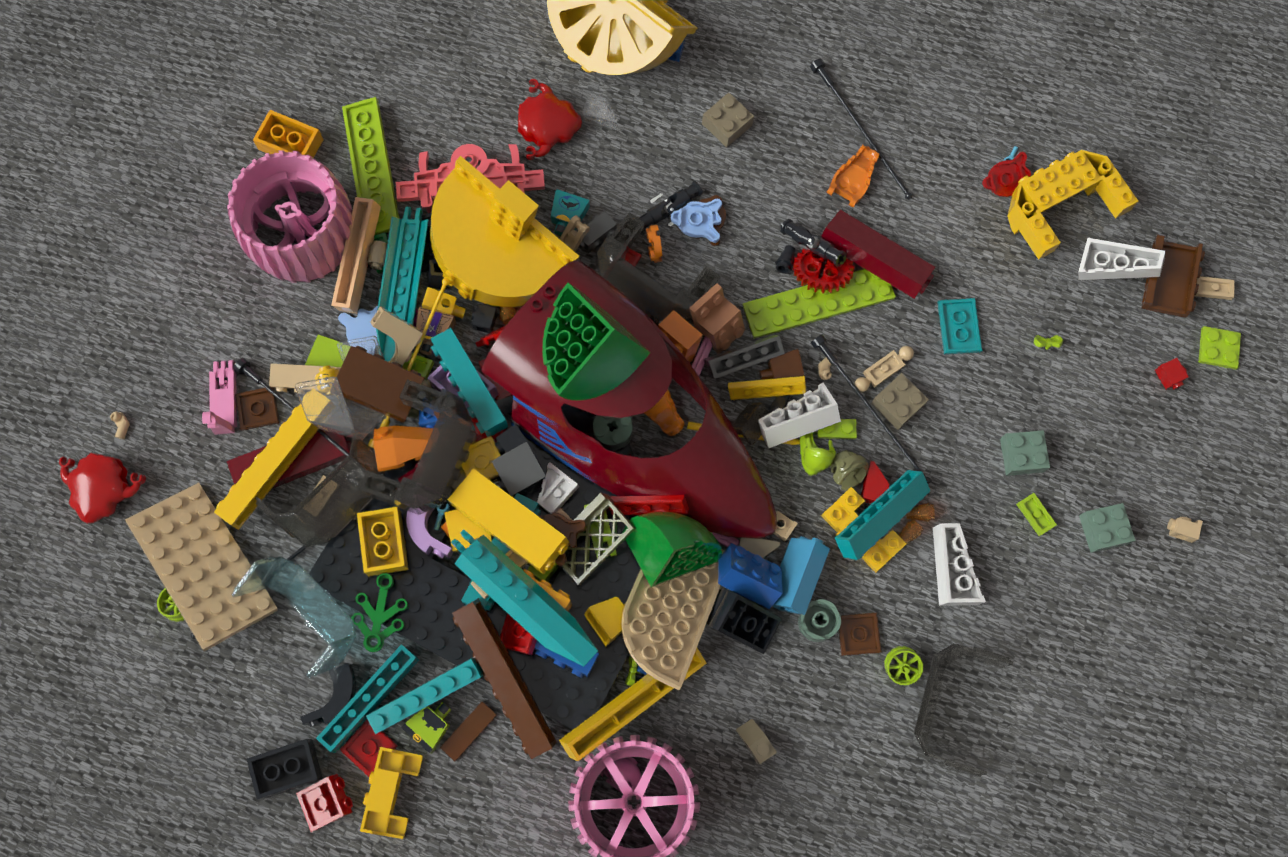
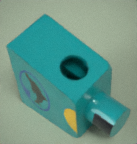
(565, 207)

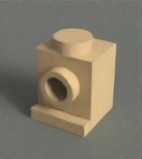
(1184, 529)
(784, 532)

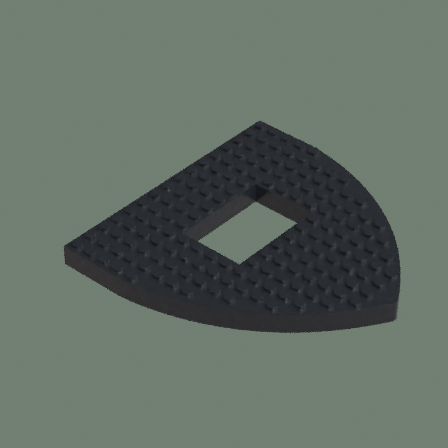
(437, 590)

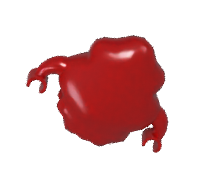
(546, 120)
(97, 485)

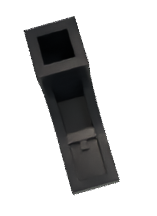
(343, 691)

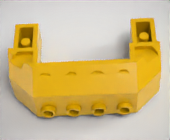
(1059, 182)

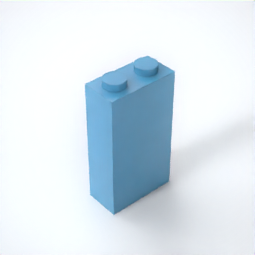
(800, 573)

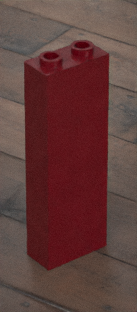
(879, 254)
(314, 456)

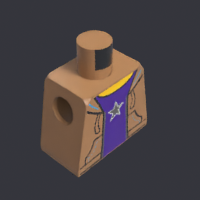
(439, 323)

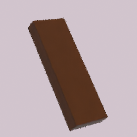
(468, 731)

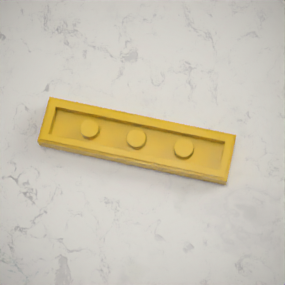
(767, 388)

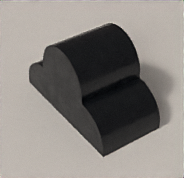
(743, 620)

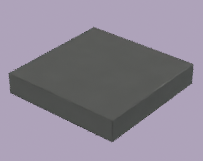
(518, 468)

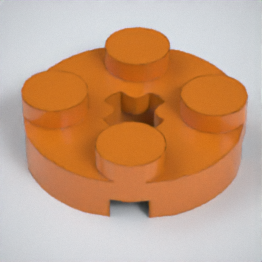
(655, 249)

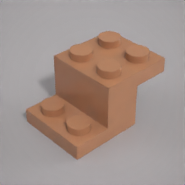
(717, 319)

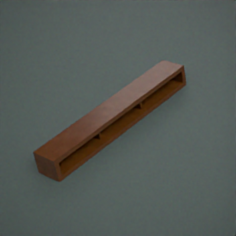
(504, 678)

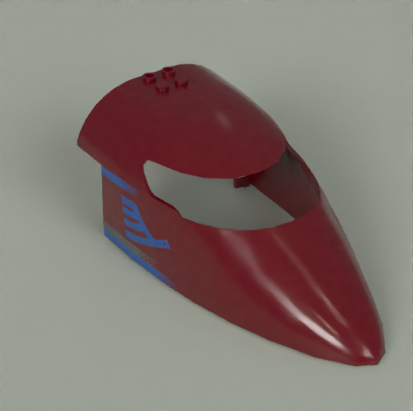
(710, 470)

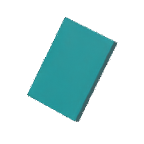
(959, 326)

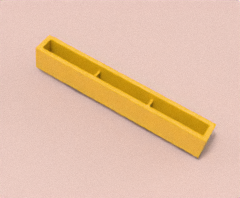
(266, 469)
(620, 712)

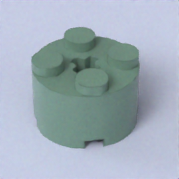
(612, 440)
(829, 616)

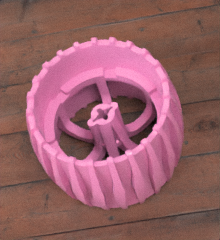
(270, 180)
(606, 758)

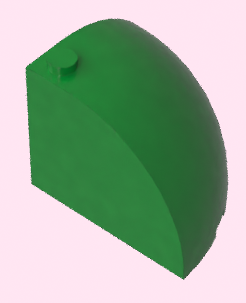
(587, 348)
(671, 545)

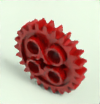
(808, 268)

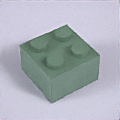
(1025, 453)
(1107, 527)

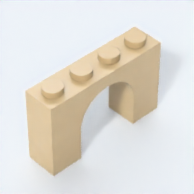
(403, 333)

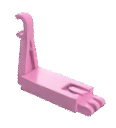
(223, 405)

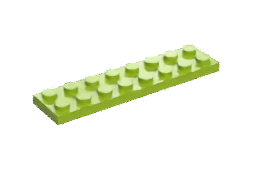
(370, 158)
(805, 306)

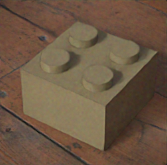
(727, 119)
(899, 401)

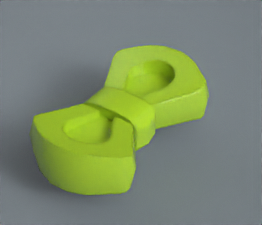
(1055, 341)
(630, 680)

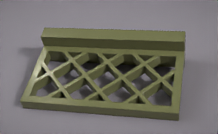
(590, 515)

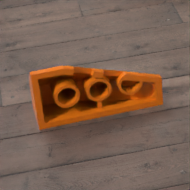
(399, 444)

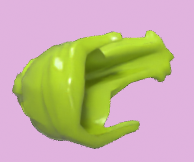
(815, 458)

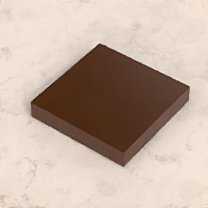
(256, 409)
(859, 634)

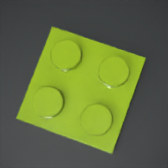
(1219, 347)

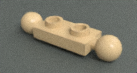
(884, 368)

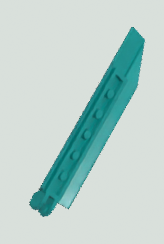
(402, 272)
(523, 599)

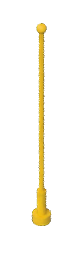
(385, 423)

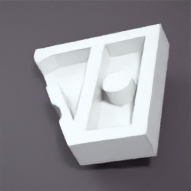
(555, 489)

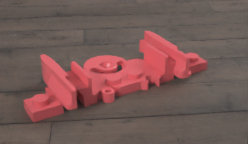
(428, 182)

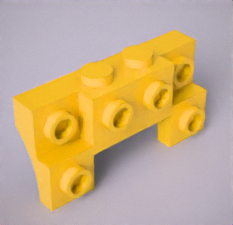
(843, 513)
(384, 788)

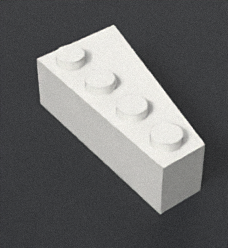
(1118, 260)
(800, 417)
(954, 568)

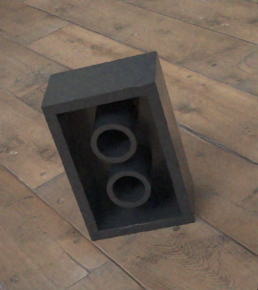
(284, 769)

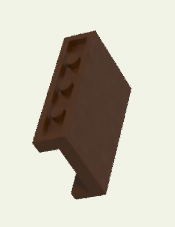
(1177, 285)
(375, 382)

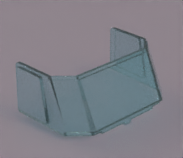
(309, 601)

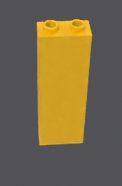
(509, 521)

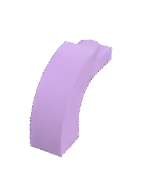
(419, 533)

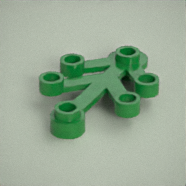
(379, 616)

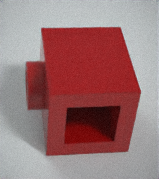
(1172, 374)

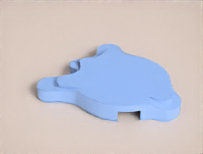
(698, 219)
(359, 326)

